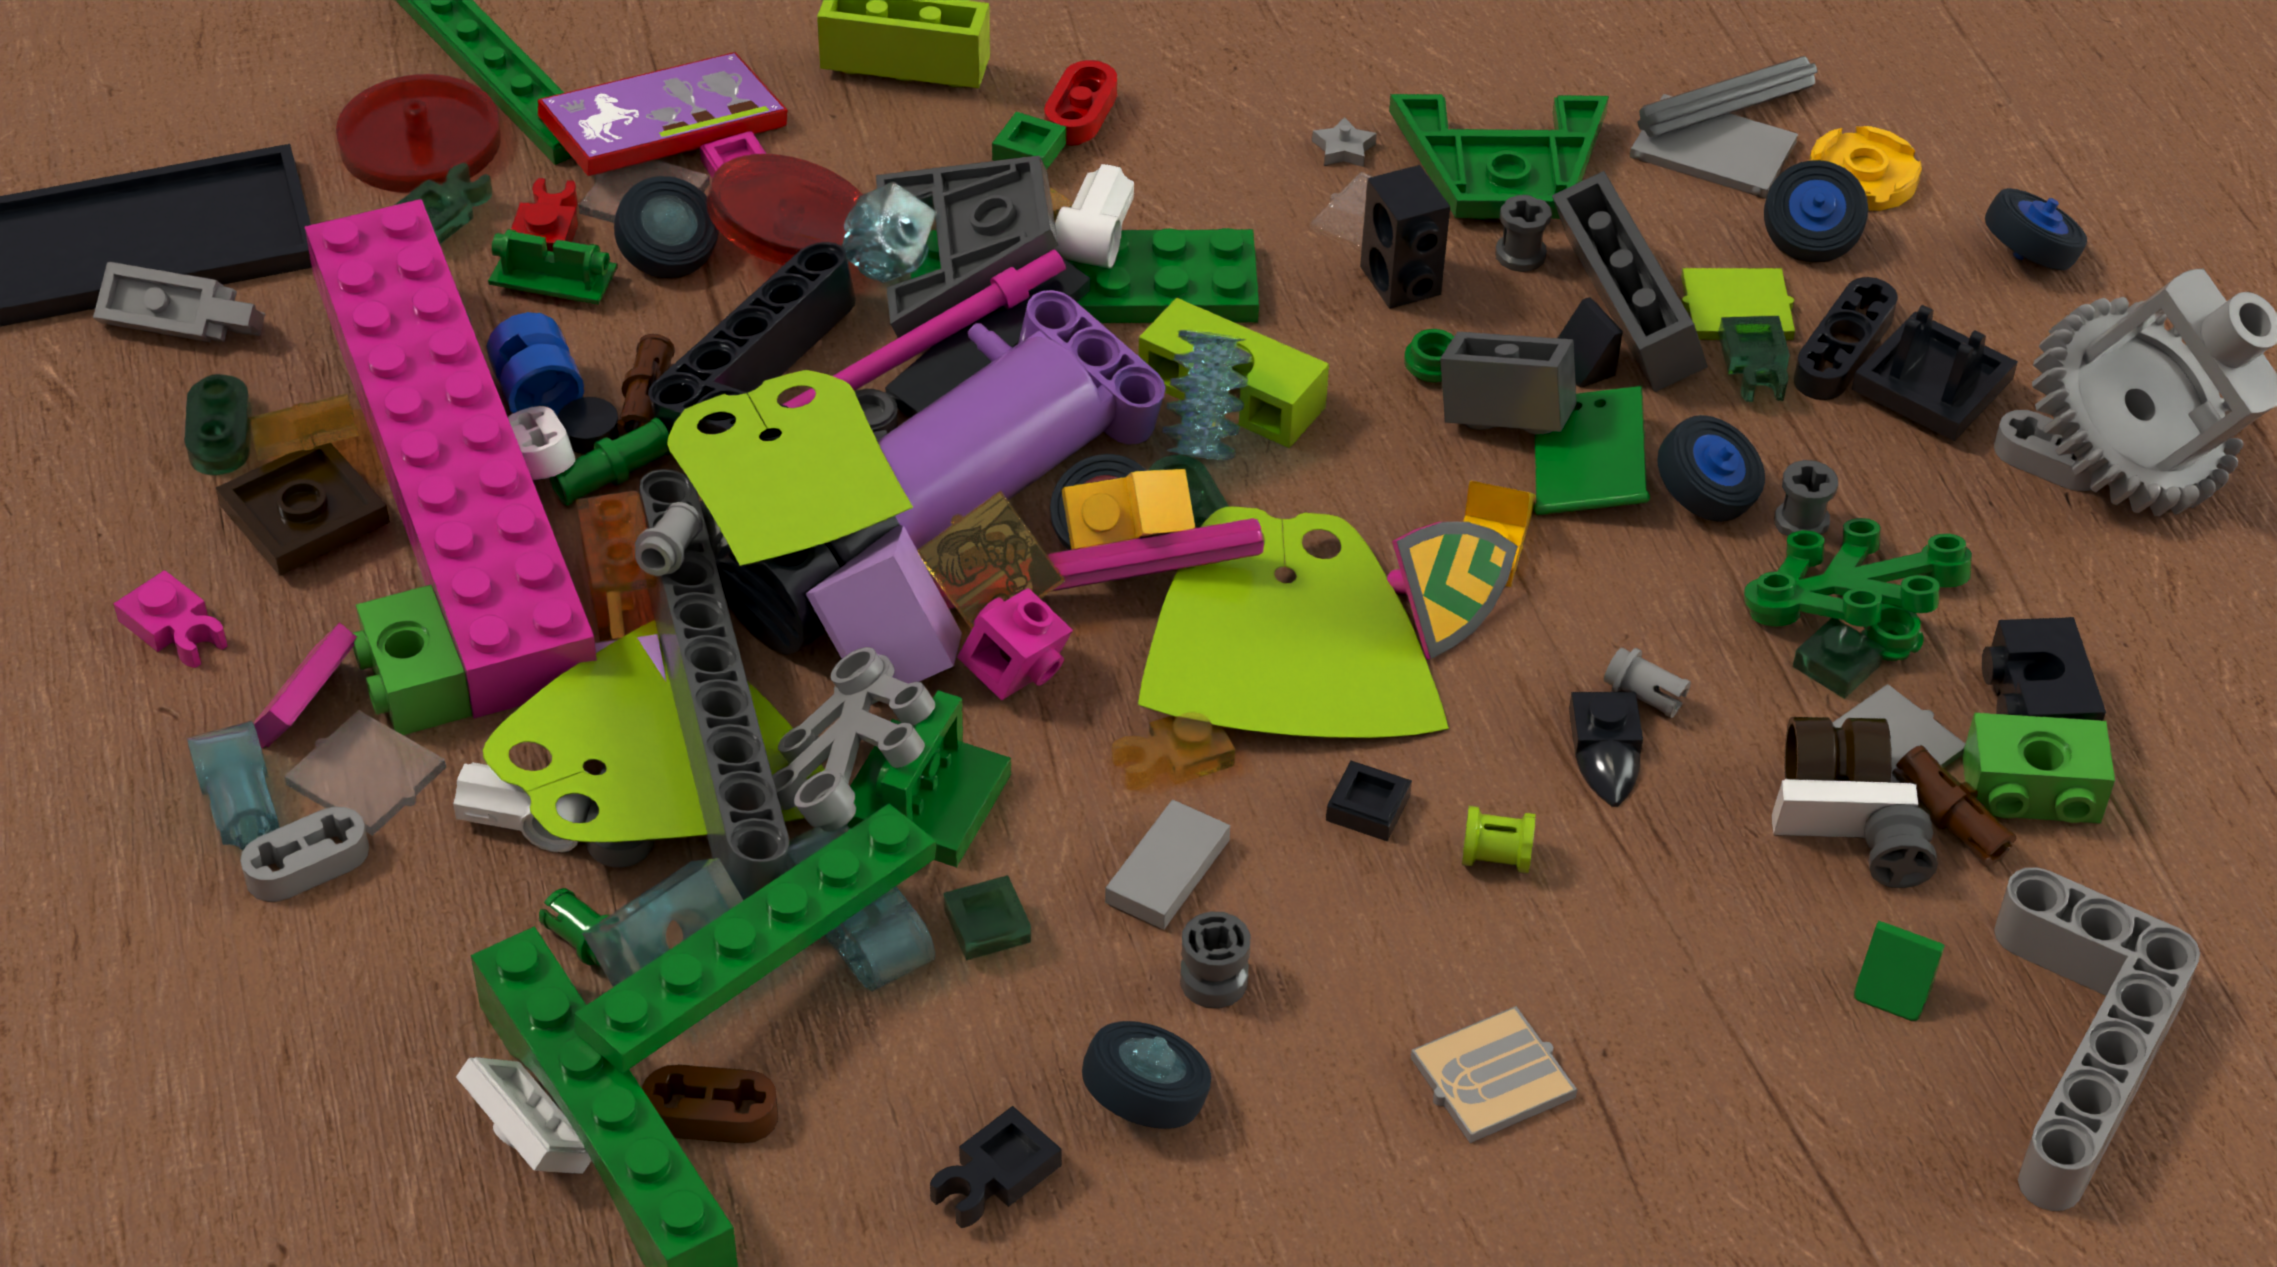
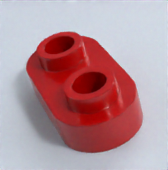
(1082, 99)

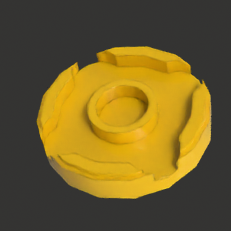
(1878, 161)

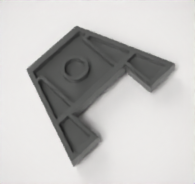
(985, 223)

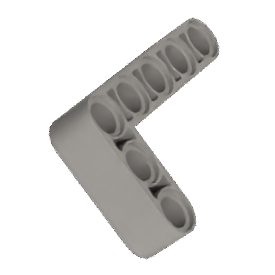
(2145, 978)

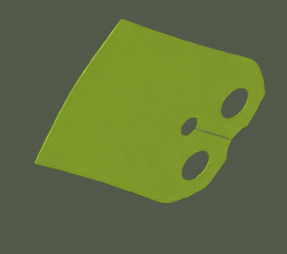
(793, 491)

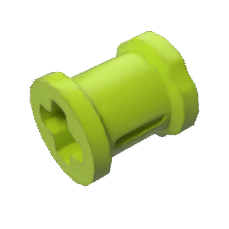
(1498, 839)

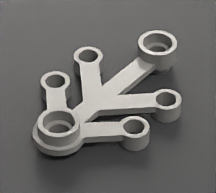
(859, 682)

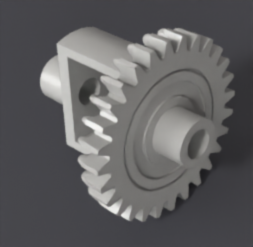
(2147, 405)

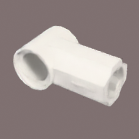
(1093, 225)
(490, 801)

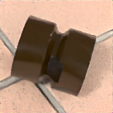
(1829, 753)

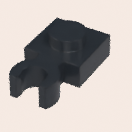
(998, 1160)

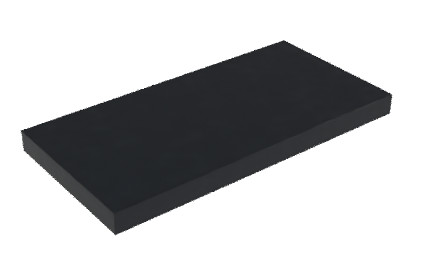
(197, 218)

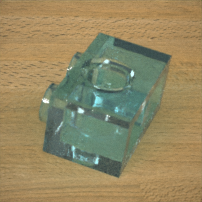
(638, 929)

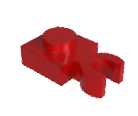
(550, 214)

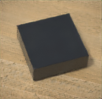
(1369, 800)

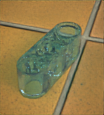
(882, 938)

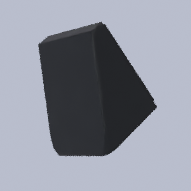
(1595, 343)

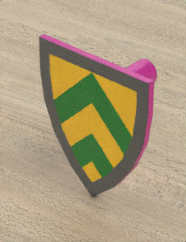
(1451, 579)

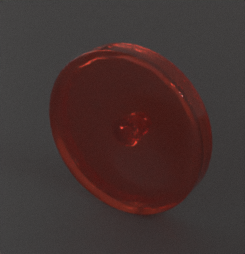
(417, 131)
(779, 205)

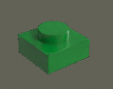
(1029, 137)

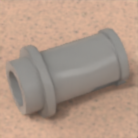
(662, 547)
(1634, 674)

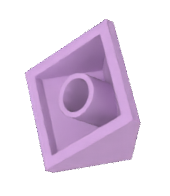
(891, 605)

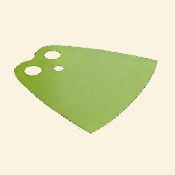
(1295, 656)
(629, 721)

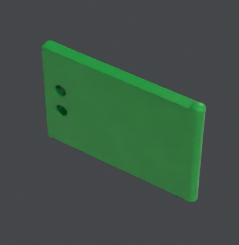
(1596, 455)

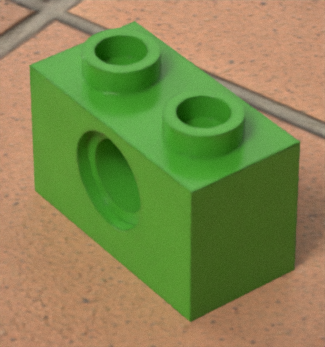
(412, 661)
(2040, 767)

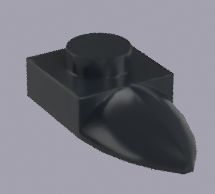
(1607, 741)

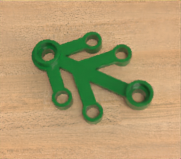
(1784, 594)

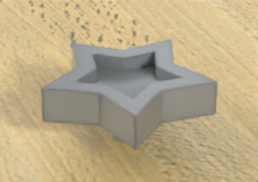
(1344, 143)

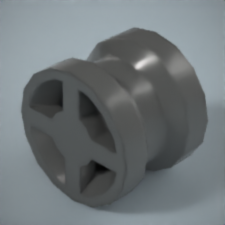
(1900, 846)

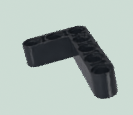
(759, 338)

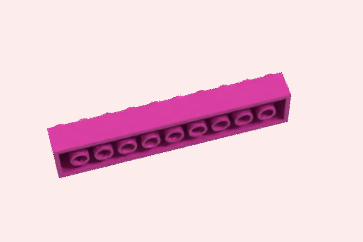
(449, 454)

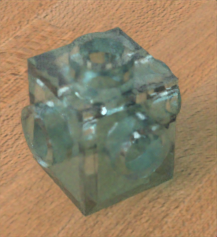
(888, 233)

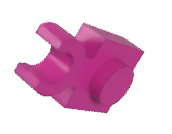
(168, 613)

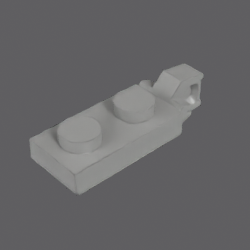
(173, 304)

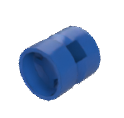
(533, 363)

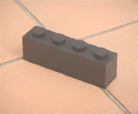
(1630, 281)

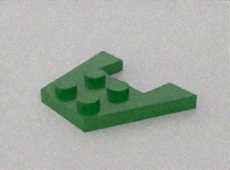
(1487, 166)

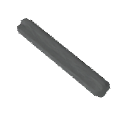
(1727, 96)

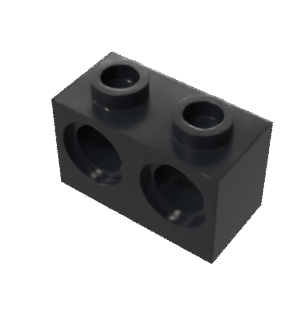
(1404, 236)

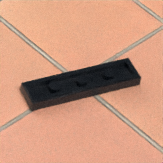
(957, 356)

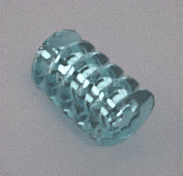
(1207, 395)

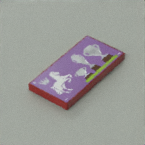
(661, 113)

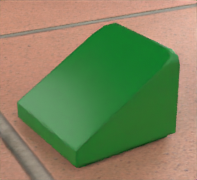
(1898, 971)

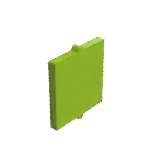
(1735, 293)

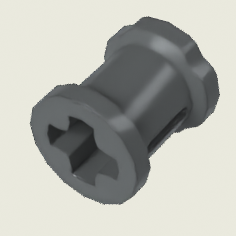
(1523, 231)
(1807, 491)

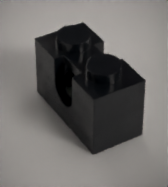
(2041, 670)

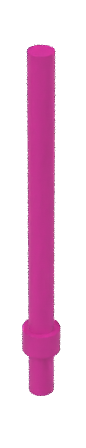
(1005, 290)

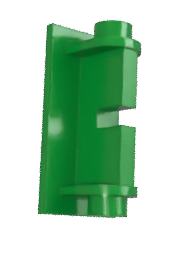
(568, 272)

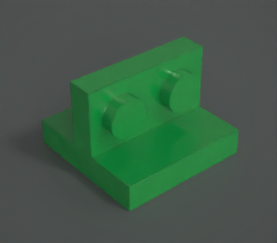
(943, 789)

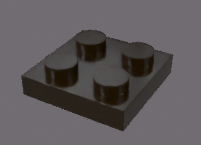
(302, 506)

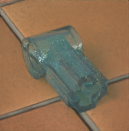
(233, 776)

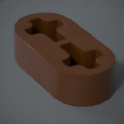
(711, 1102)

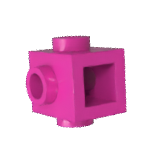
(1015, 643)

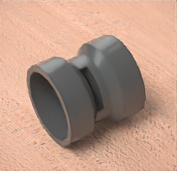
(1215, 959)

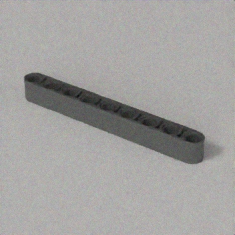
(715, 702)

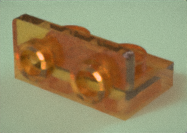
(608, 539)

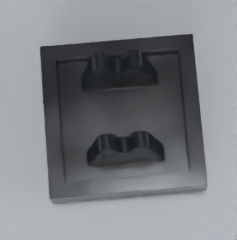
(1935, 374)

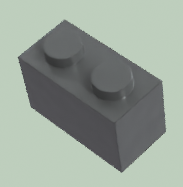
(1508, 382)

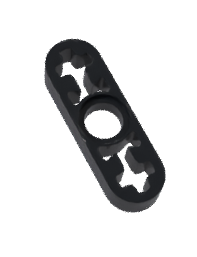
(1845, 356)

